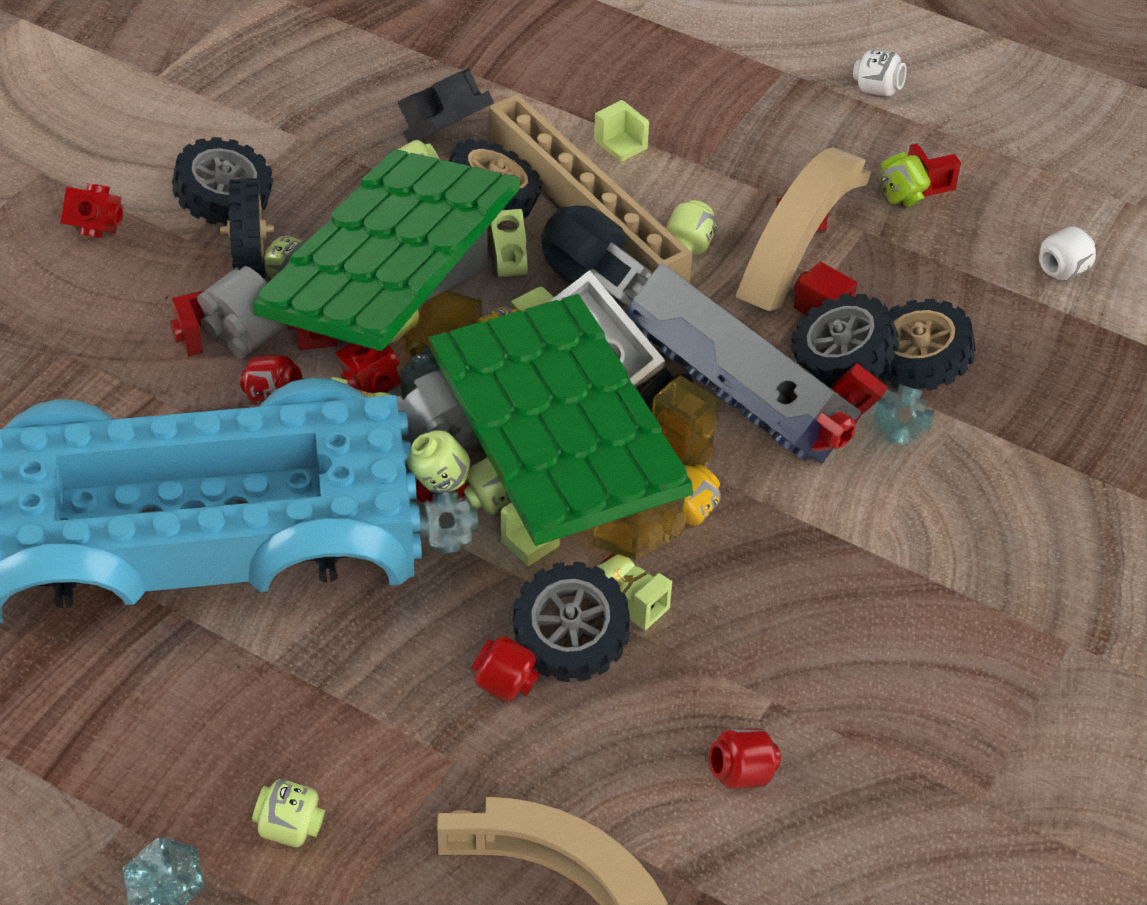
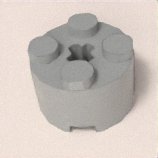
(231, 312)
(435, 408)

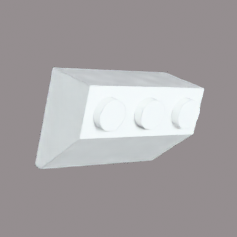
(621, 333)

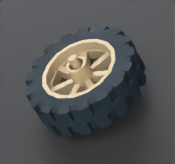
(496, 159)
(246, 225)
(925, 359)

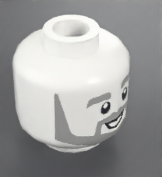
(880, 73)
(1067, 253)

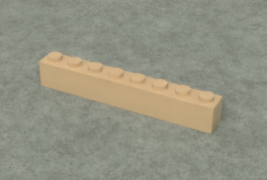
(575, 180)

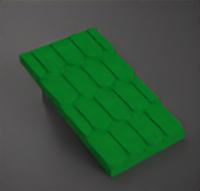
(389, 249)
(559, 419)

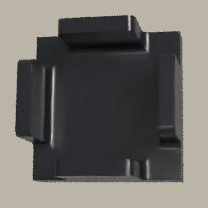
(442, 105)

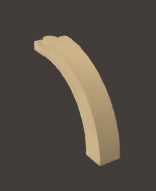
(795, 223)
(555, 841)

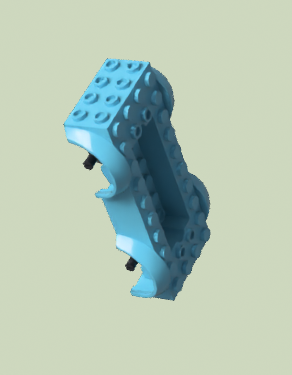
(309, 462)

